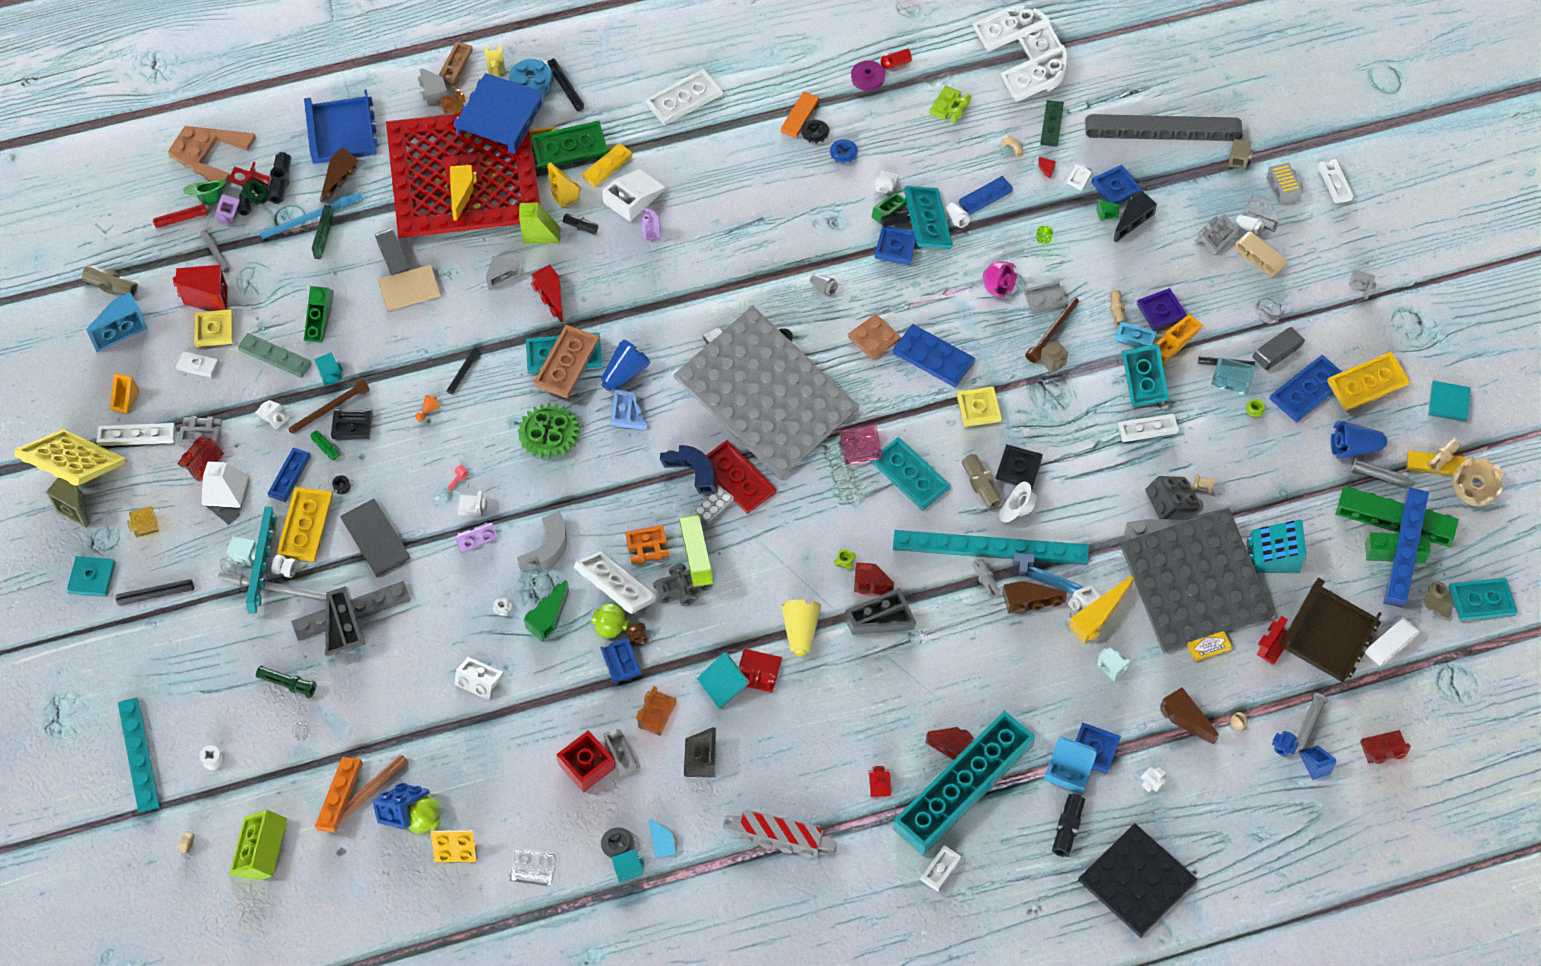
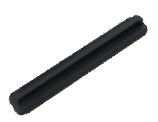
(566, 85)
(154, 592)

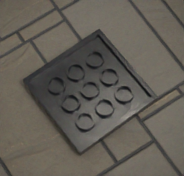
(1137, 880)

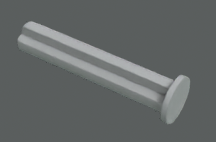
(1380, 473)
(1310, 720)

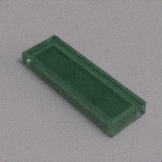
(1052, 123)
(322, 232)

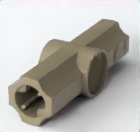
(109, 281)
(982, 481)

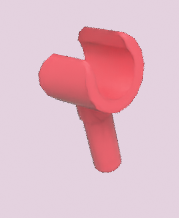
(461, 474)

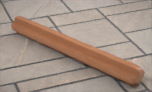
(374, 785)

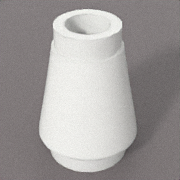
(958, 215)
(1250, 224)

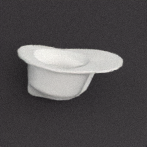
(1019, 503)

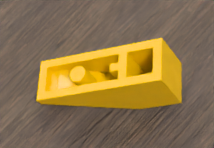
(461, 187)
(562, 187)

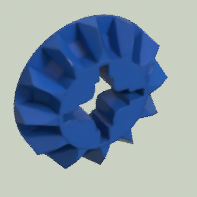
(847, 146)

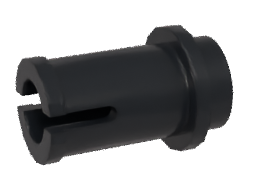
(244, 205)

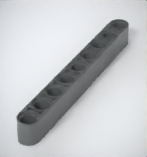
(1163, 127)

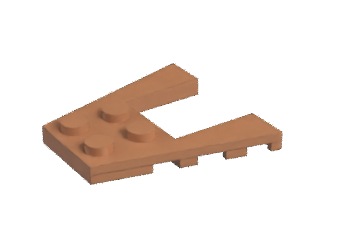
(195, 144)

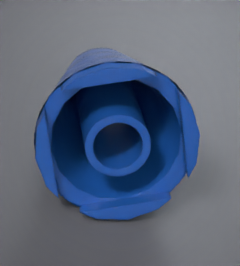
(623, 366)
(1355, 440)

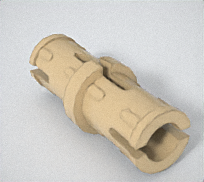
(1117, 307)
(1444, 454)

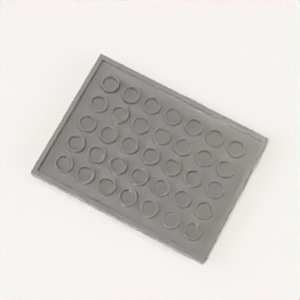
(766, 392)

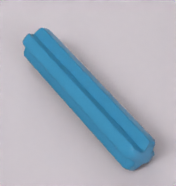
(1053, 580)

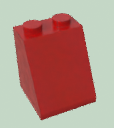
(202, 287)

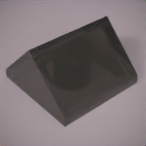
(701, 754)

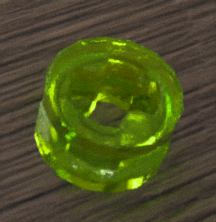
(1044, 239)

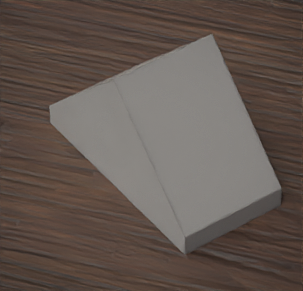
(501, 271)

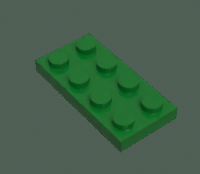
(569, 144)

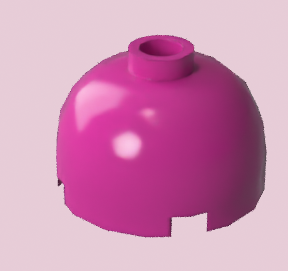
(999, 278)

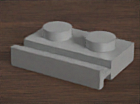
(1045, 297)

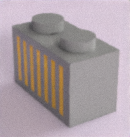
(1284, 183)

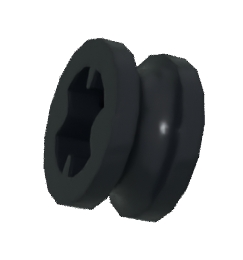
(341, 490)

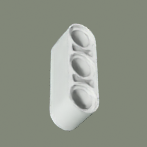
(1392, 642)

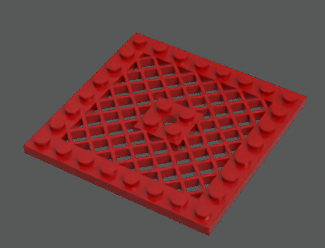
(481, 218)

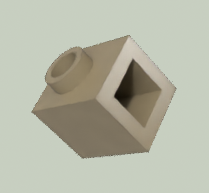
(1240, 154)
(1054, 356)

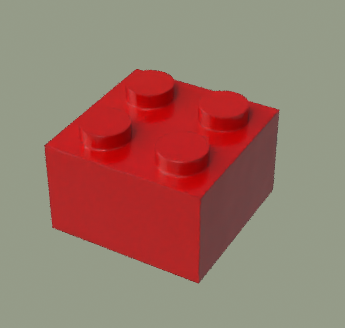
(585, 761)

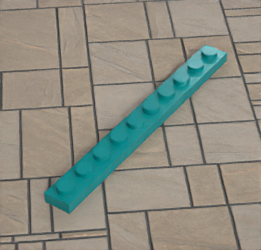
(989, 547)

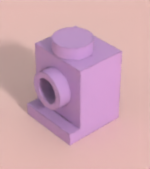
(228, 204)

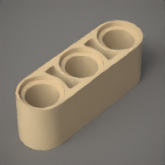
(1260, 254)

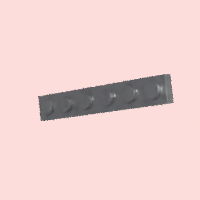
(364, 606)

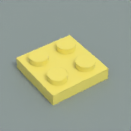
(213, 328)
(978, 406)

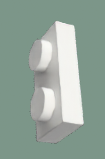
(940, 868)

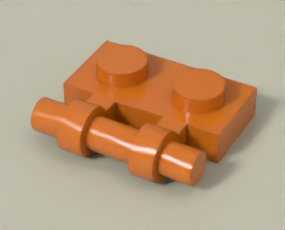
(646, 539)

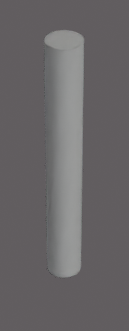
(216, 253)

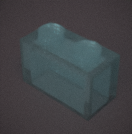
(1233, 375)

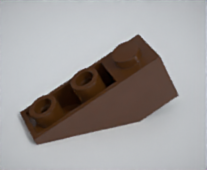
(339, 167)
(1027, 596)

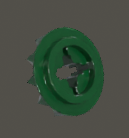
(258, 188)

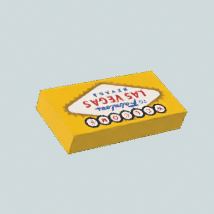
(1209, 646)

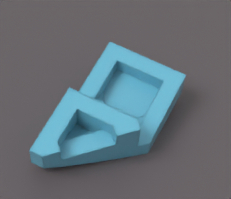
(662, 839)

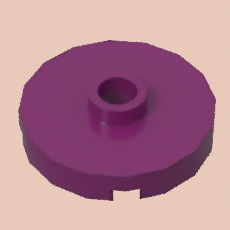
(868, 75)

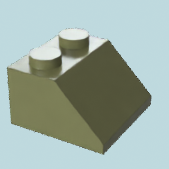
(68, 501)

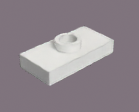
(197, 364)

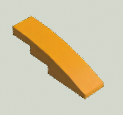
(1178, 337)

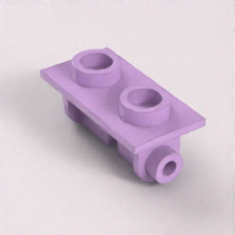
(650, 225)
(476, 537)

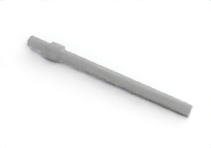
(239, 580)

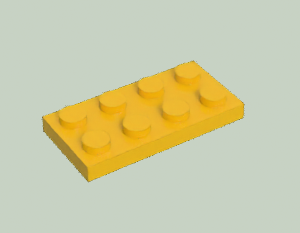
(1368, 381)
(305, 524)

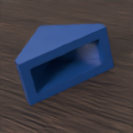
(1317, 762)

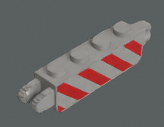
(780, 834)

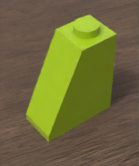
(537, 224)

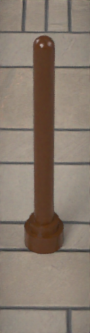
(1034, 353)
(359, 388)

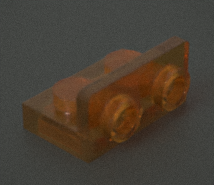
(450, 104)
(655, 711)

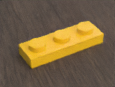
(607, 165)

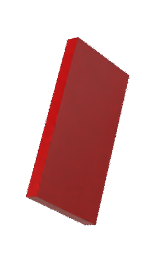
(740, 477)

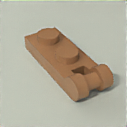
(455, 62)

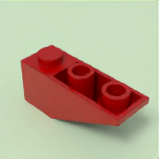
(548, 285)

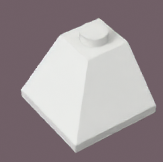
(223, 485)

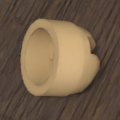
(1236, 723)

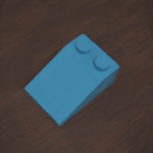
(116, 322)

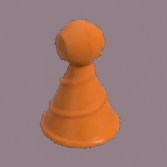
(429, 405)

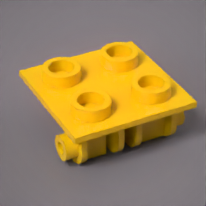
(454, 846)

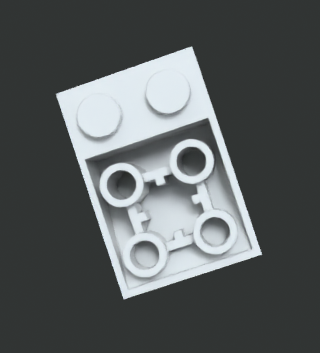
(631, 193)

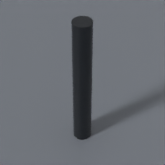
(1213, 361)
(463, 370)

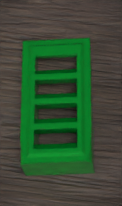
(889, 205)

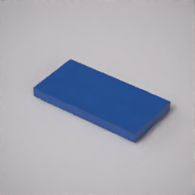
(1306, 389)

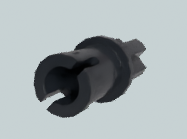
(895, 218)
(581, 223)

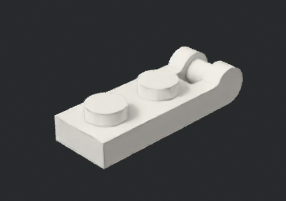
(1335, 181)

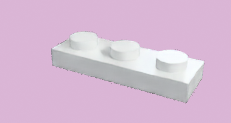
(1148, 427)

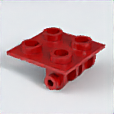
(760, 669)

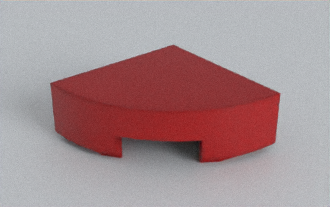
(1046, 166)

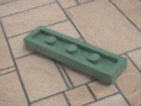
(274, 355)

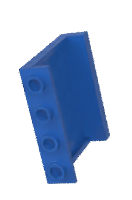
(500, 111)
(339, 125)

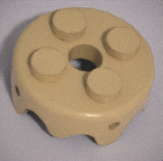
(1486, 473)

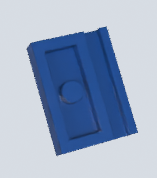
(620, 660)

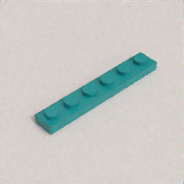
(260, 565)
(138, 755)

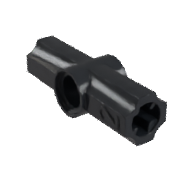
(279, 178)
(1068, 825)

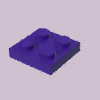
(1161, 309)

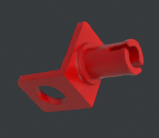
(249, 175)

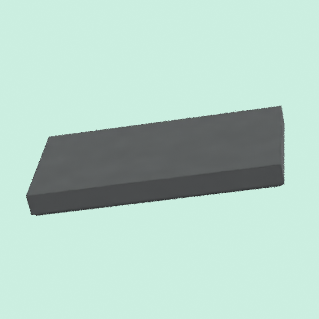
(375, 537)

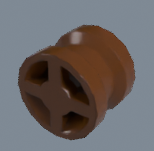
(637, 634)

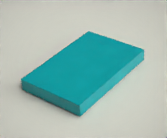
(1482, 599)

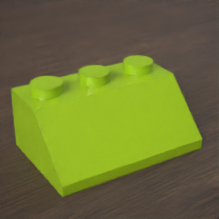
(258, 845)

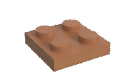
(874, 337)

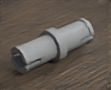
(986, 577)

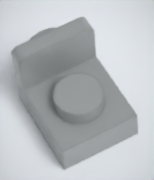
(1363, 281)

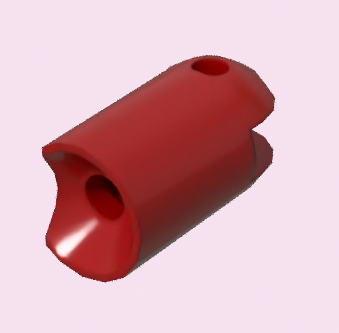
(896, 59)

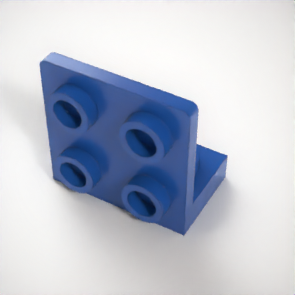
(392, 805)

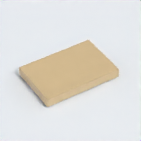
(409, 287)

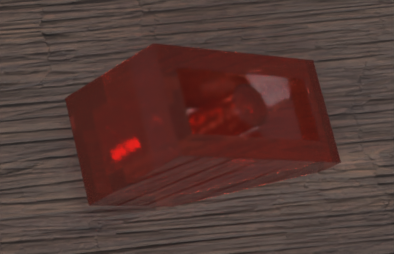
(949, 741)

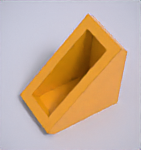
(123, 393)

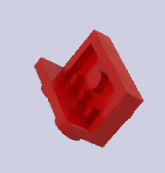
(1269, 645)

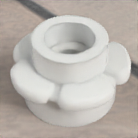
(504, 611)

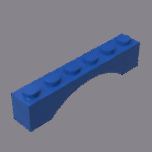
(1407, 546)

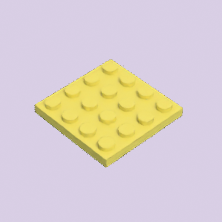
(69, 457)

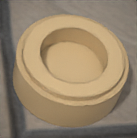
(186, 842)

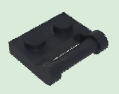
(351, 427)

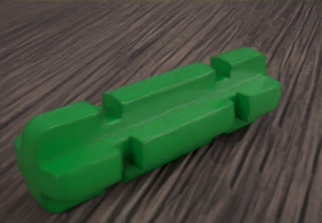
(324, 445)

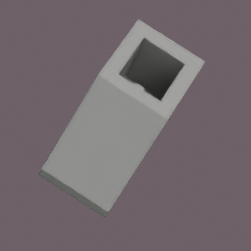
(433, 86)

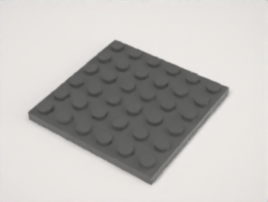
(1196, 579)

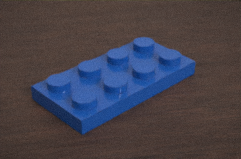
(934, 355)

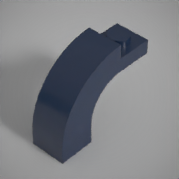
(691, 457)

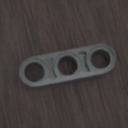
(391, 251)
(1278, 348)

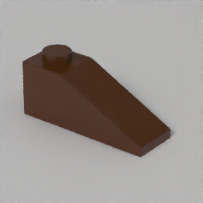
(1185, 714)

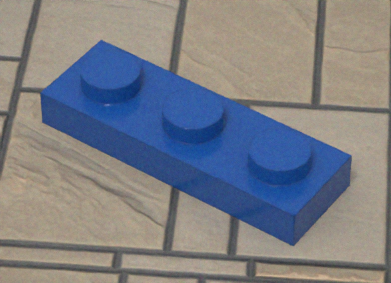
(985, 195)

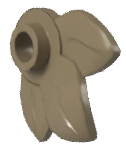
(1439, 599)

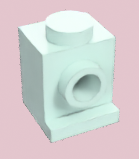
(1112, 663)

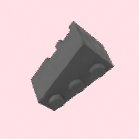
(881, 614)
(342, 623)

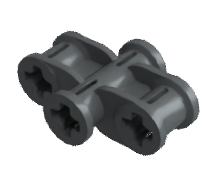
(678, 586)

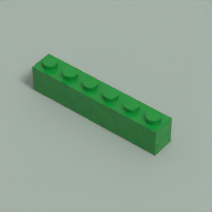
(1387, 515)

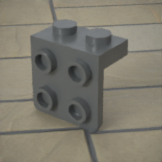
(1170, 495)

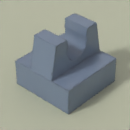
(1023, 561)

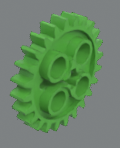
(533, 427)

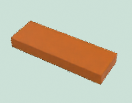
(799, 114)

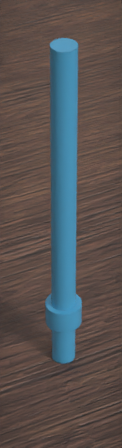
(342, 202)

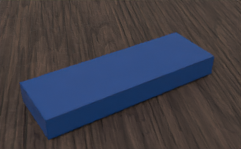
(289, 474)

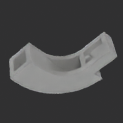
(551, 550)

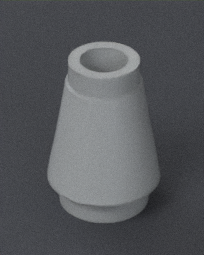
(823, 283)

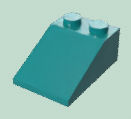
(1145, 375)

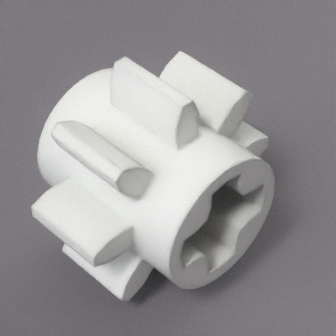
(1153, 779)

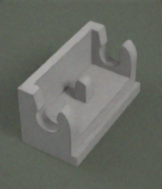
(620, 751)

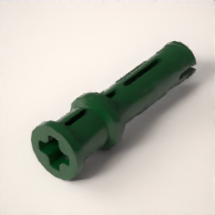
(294, 683)

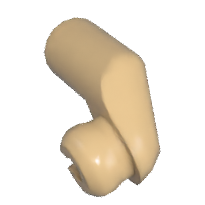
(1014, 143)

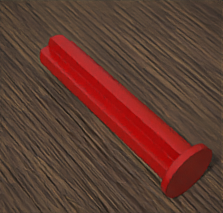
(179, 216)

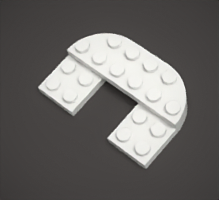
(1045, 53)

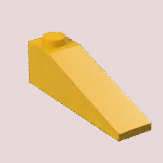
(1091, 620)

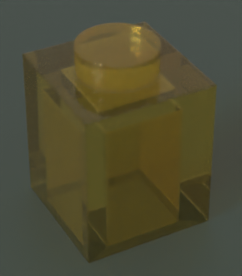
(143, 522)

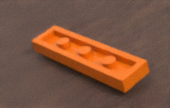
(338, 794)

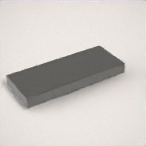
(226, 514)

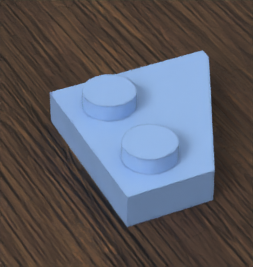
(626, 411)

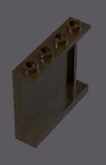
(1330, 632)

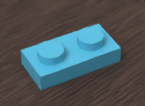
(1134, 335)

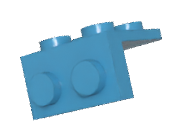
(1071, 765)

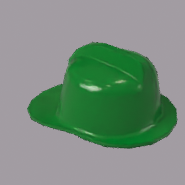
(206, 191)

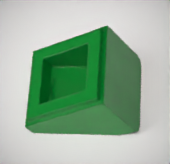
(1107, 210)

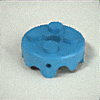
(536, 67)

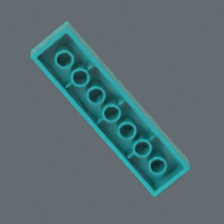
(963, 783)

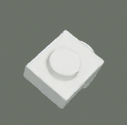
(273, 413)

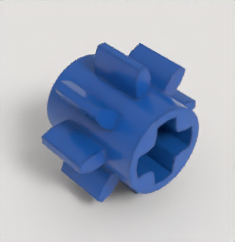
(1285, 743)

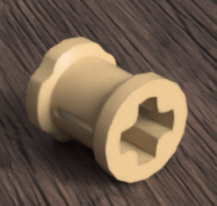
(1203, 484)

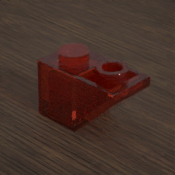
(871, 579)

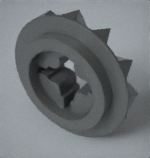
(614, 835)

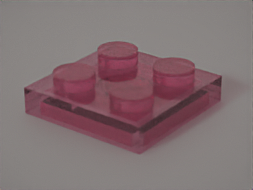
(860, 444)

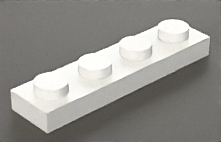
(136, 434)

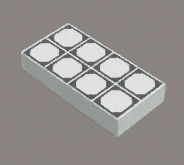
(713, 505)

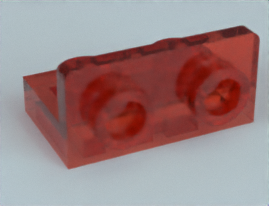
(198, 455)
(1384, 747)

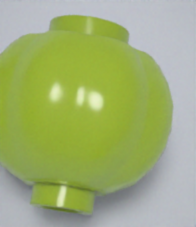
(609, 620)
(424, 815)

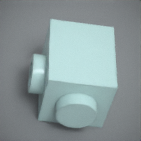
(242, 551)

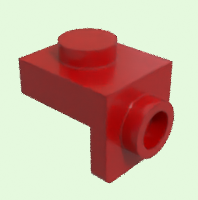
(879, 781)

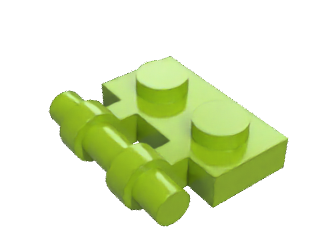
(945, 102)

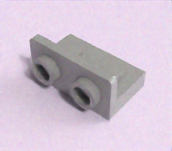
(1217, 234)

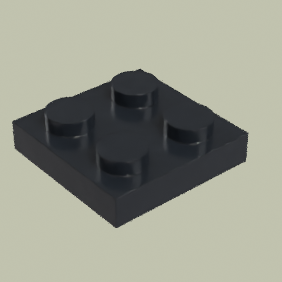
(1019, 465)

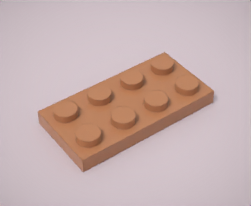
(566, 361)

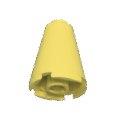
(800, 624)

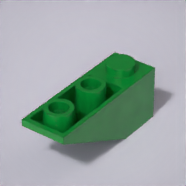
(318, 313)
(546, 615)

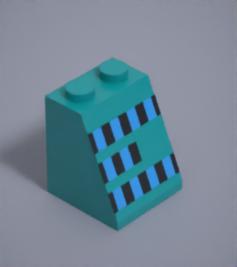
(1278, 548)

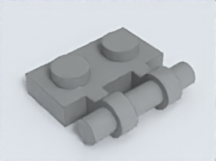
(190, 434)

